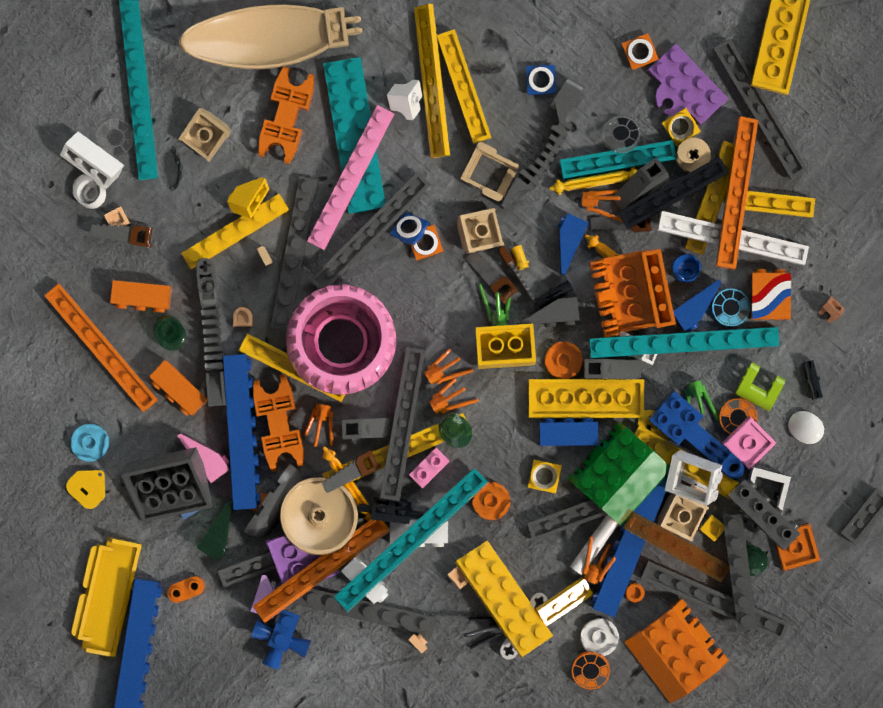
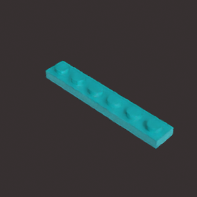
(613, 161)

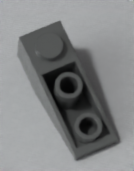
(642, 184)
(559, 311)
(611, 369)
(367, 428)

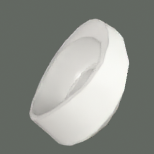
(88, 192)
(806, 427)

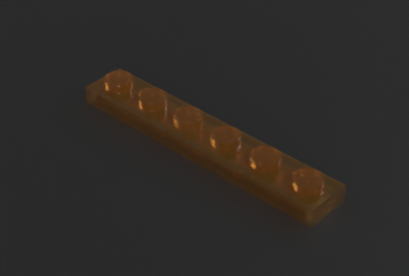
(676, 546)

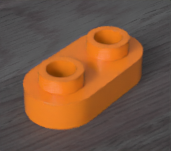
(185, 589)

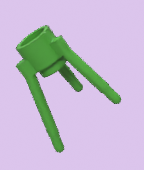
(498, 318)
(696, 389)

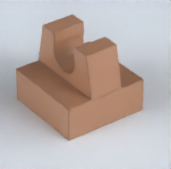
(833, 308)

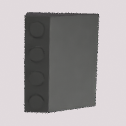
(168, 484)

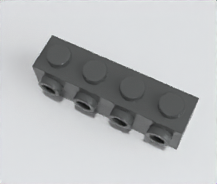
(763, 514)

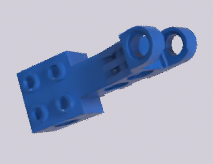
(680, 422)

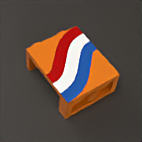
(771, 295)

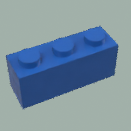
(568, 432)

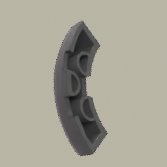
(269, 511)

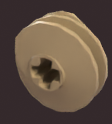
(689, 145)

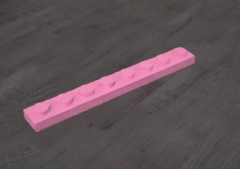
(350, 177)

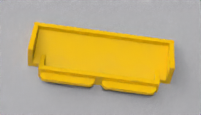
(108, 589)

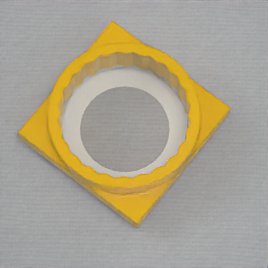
(692, 130)
(551, 487)

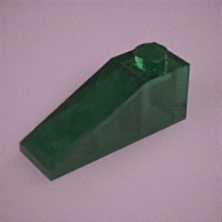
(217, 536)

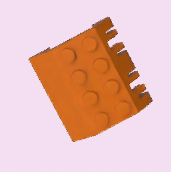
(633, 291)
(676, 652)

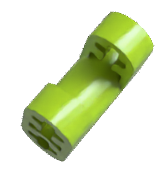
(755, 394)

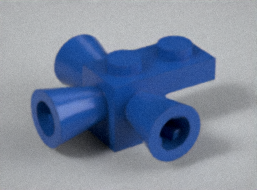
(281, 638)

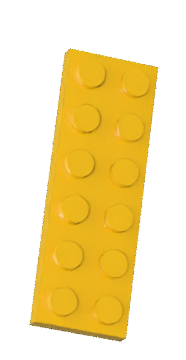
(780, 45)
(586, 398)
(504, 599)

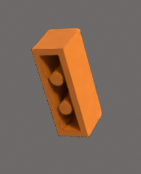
(141, 296)
(178, 388)

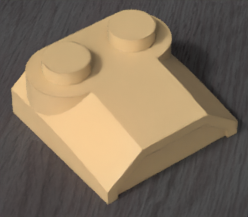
(205, 133)
(479, 231)
(681, 516)

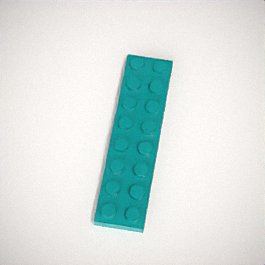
(350, 117)

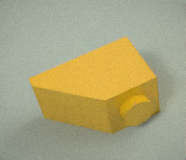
(248, 197)

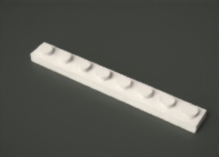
(749, 241)

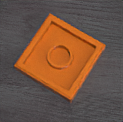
(800, 551)

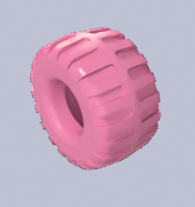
(350, 305)

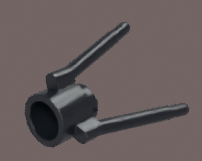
(493, 628)

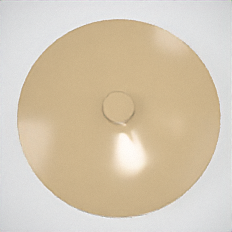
(318, 519)

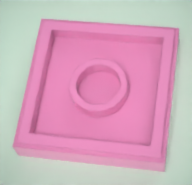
(749, 442)

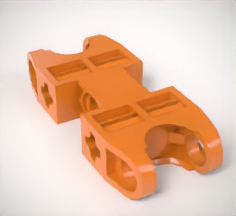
(286, 115)
(278, 423)

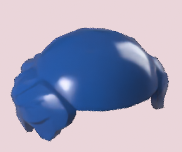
(685, 268)

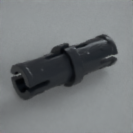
(565, 287)
(812, 380)

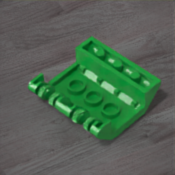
(620, 474)

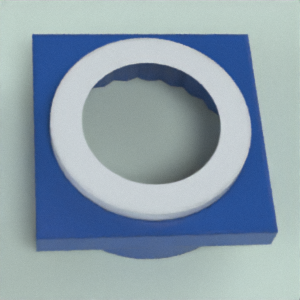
(534, 90)
(410, 238)

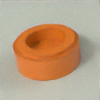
(634, 592)

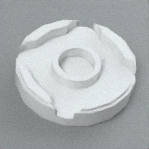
(599, 636)

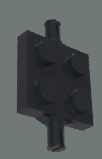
(390, 510)

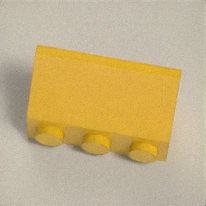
(505, 346)

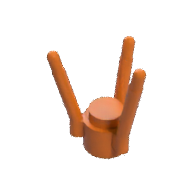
(592, 199)
(435, 373)
(440, 402)
(321, 412)
(593, 574)

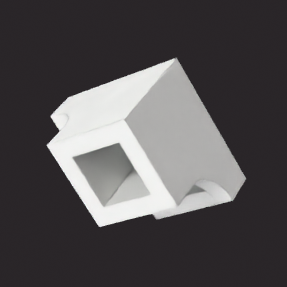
(406, 98)

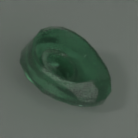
(169, 332)
(455, 430)
(757, 560)

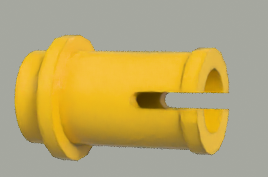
(519, 257)

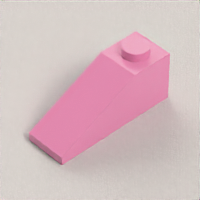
(214, 462)

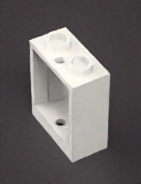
(675, 473)
(774, 477)
(355, 567)

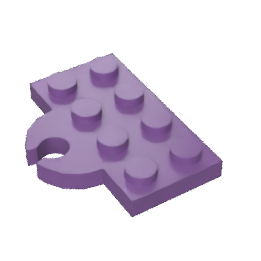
(685, 86)

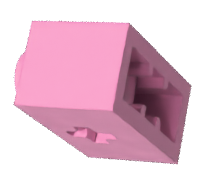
(429, 467)

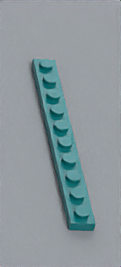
(138, 89)
(683, 342)
(410, 540)

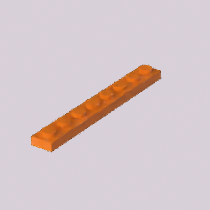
(736, 193)
(101, 347)
(319, 570)

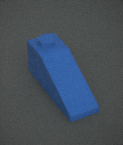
(569, 238)
(693, 310)

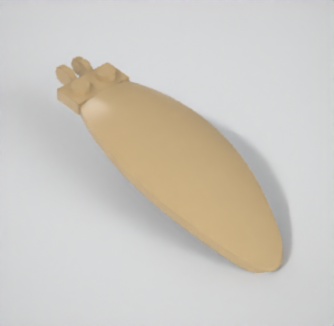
(268, 36)

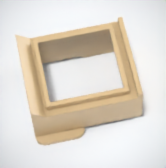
(490, 152)

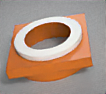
(636, 63)
(436, 249)

